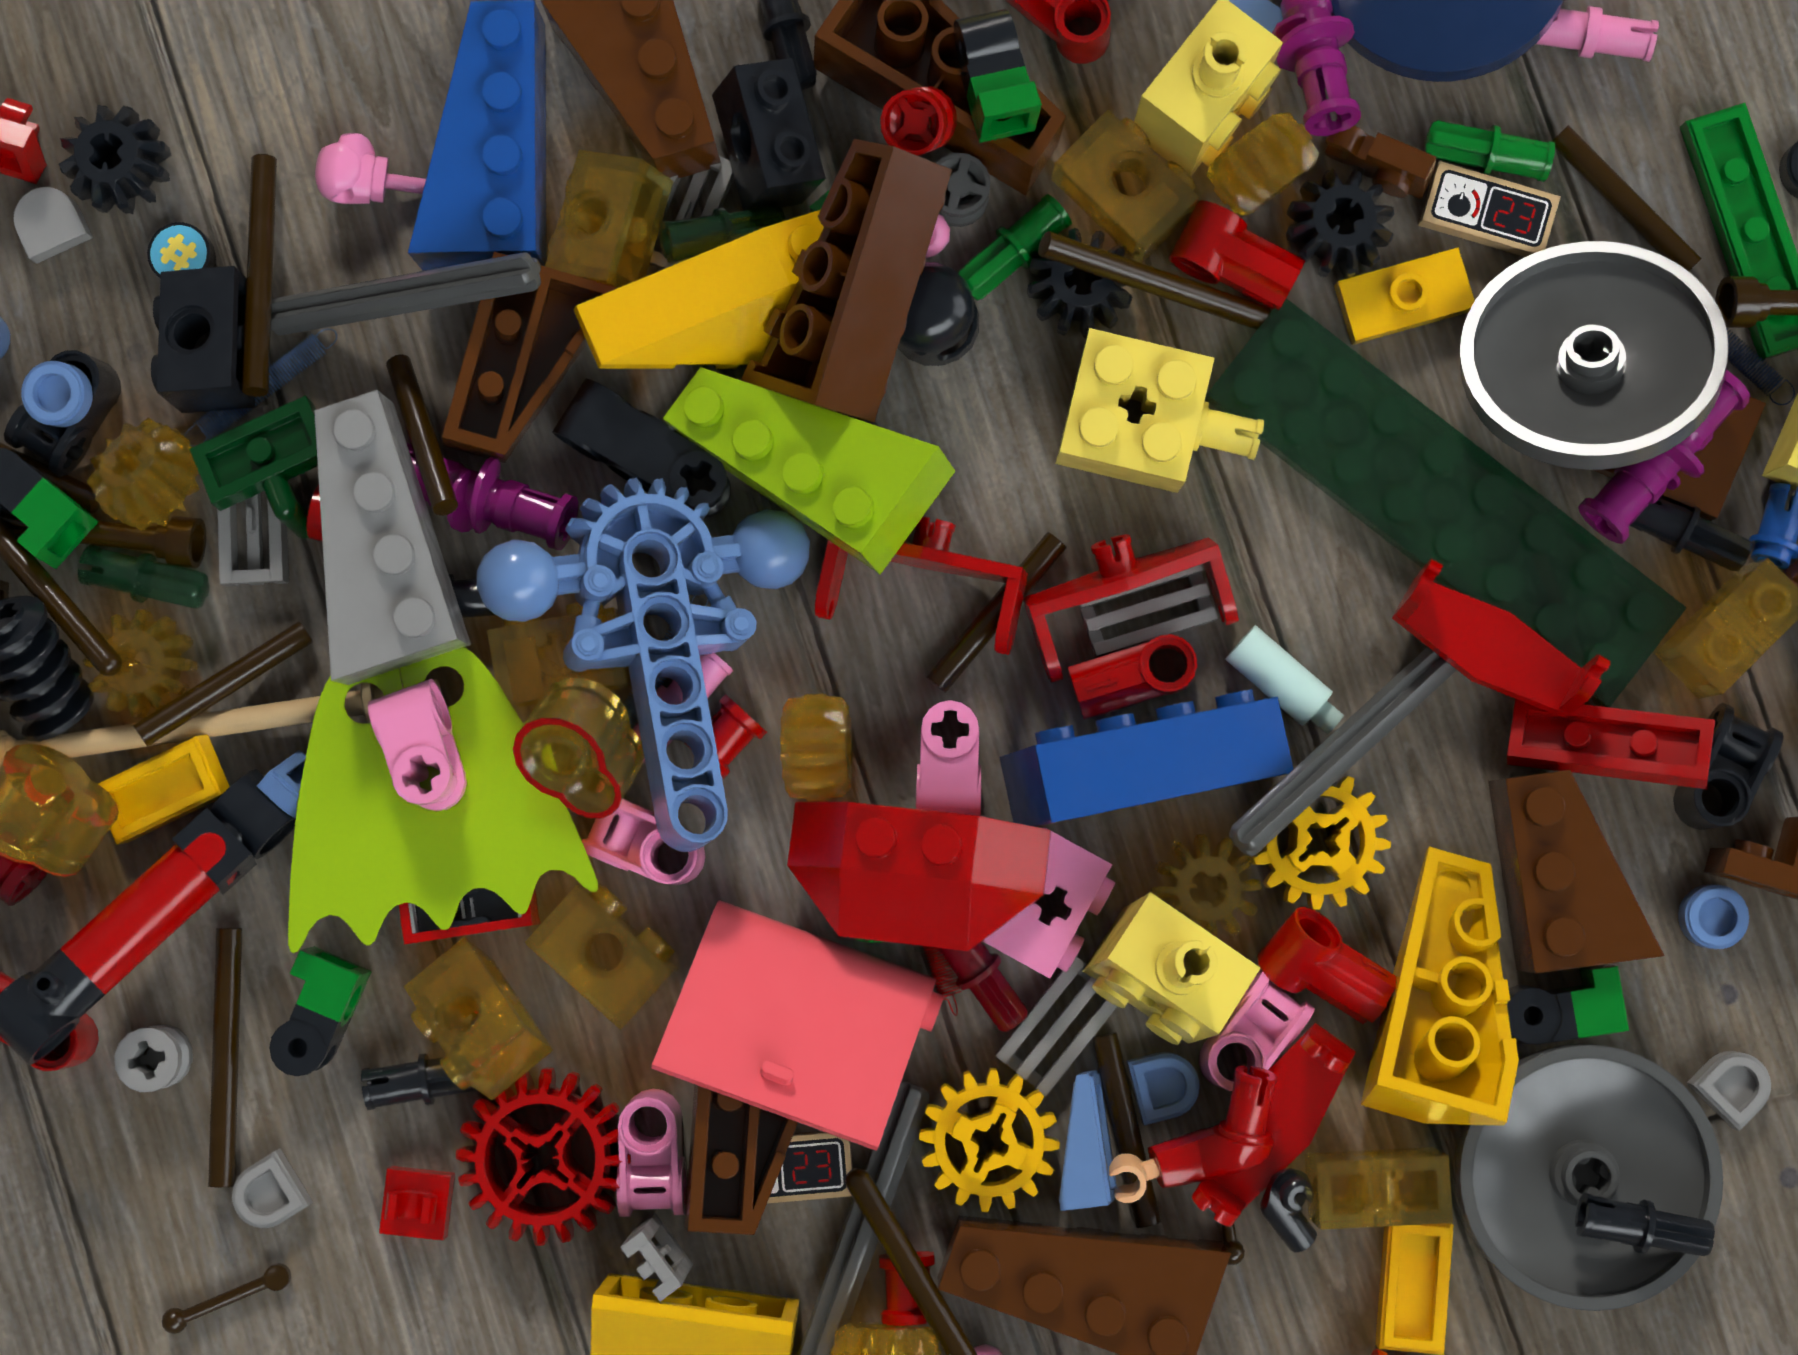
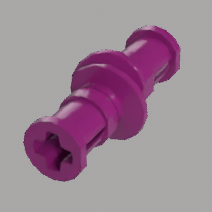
(1312, 51)
(1644, 483)
(505, 503)

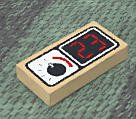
(1488, 210)
(813, 1168)

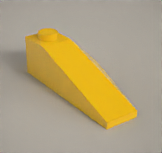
(703, 307)
(1446, 1028)

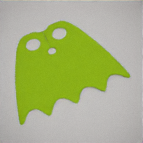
(370, 849)

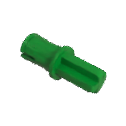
(1490, 150)
(1013, 247)

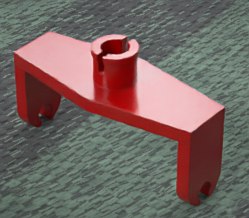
(931, 552)
(1122, 574)
(1495, 647)
(1303, 1091)

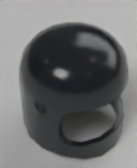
(939, 317)

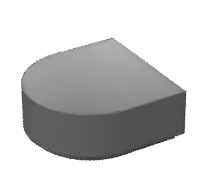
(49, 223)
(1733, 1086)
(269, 1192)

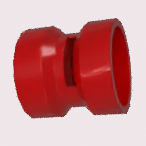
(908, 126)

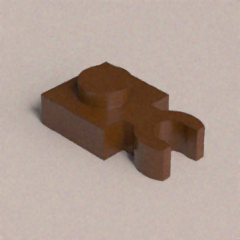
(1385, 160)

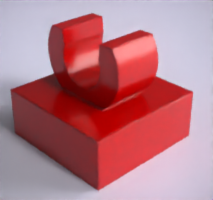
(19, 146)
(417, 1203)

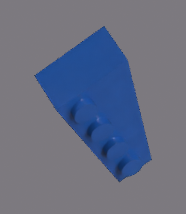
(491, 144)
(1146, 761)

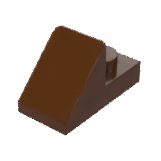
(1753, 863)

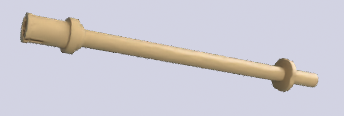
(210, 723)

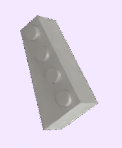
(380, 550)

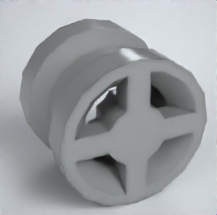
(167, 1053)

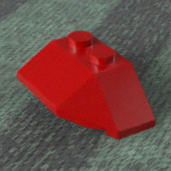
(916, 871)

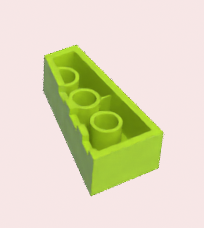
(825, 468)

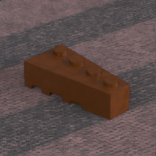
(909, 44)
(855, 283)
(1089, 1283)

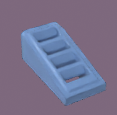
(1088, 1148)

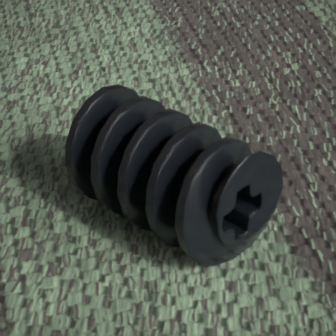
(39, 671)

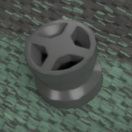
(966, 178)

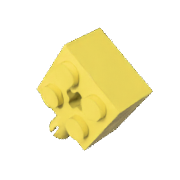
(1206, 86)
(1178, 419)
(1170, 971)

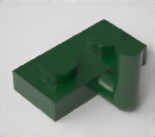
(260, 459)

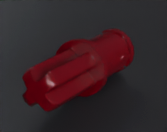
(980, 974)

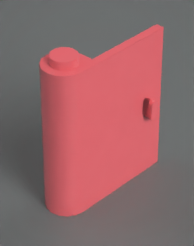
(796, 1024)

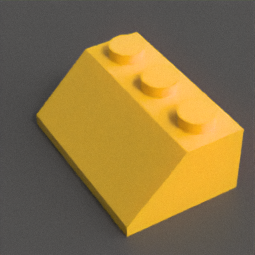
(689, 1320)

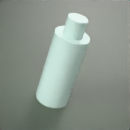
(1283, 676)

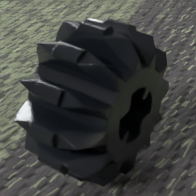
(94, 173)
(1350, 202)
(1099, 303)

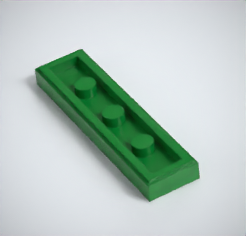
(1745, 214)

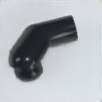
(1283, 1208)

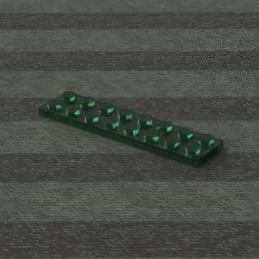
(1441, 496)

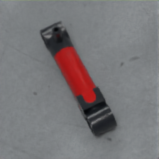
(206, 859)

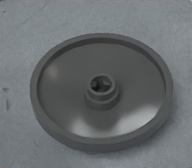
(1593, 355)
(1596, 1127)

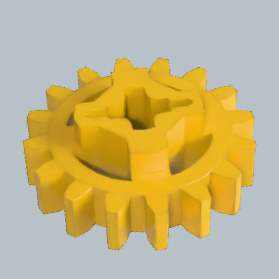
(1338, 861)
(1014, 1153)

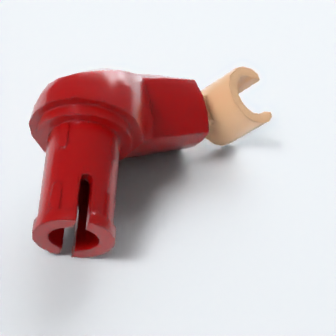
(1212, 1151)

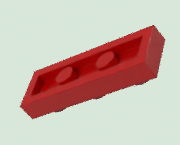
(1613, 744)

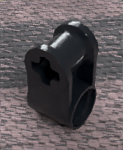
(73, 441)
(1737, 766)

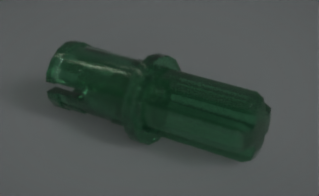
(695, 236)
(144, 577)

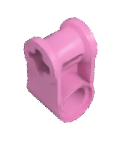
(418, 734)
(949, 776)
(632, 843)
(1256, 1029)
(657, 1164)

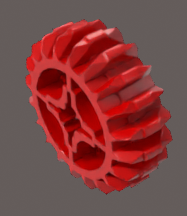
(519, 1140)

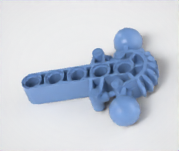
(766, 550)

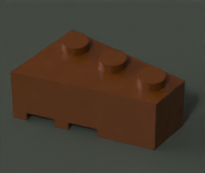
(644, 75)
(516, 362)
(1562, 879)
(732, 1163)

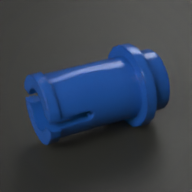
(1778, 528)

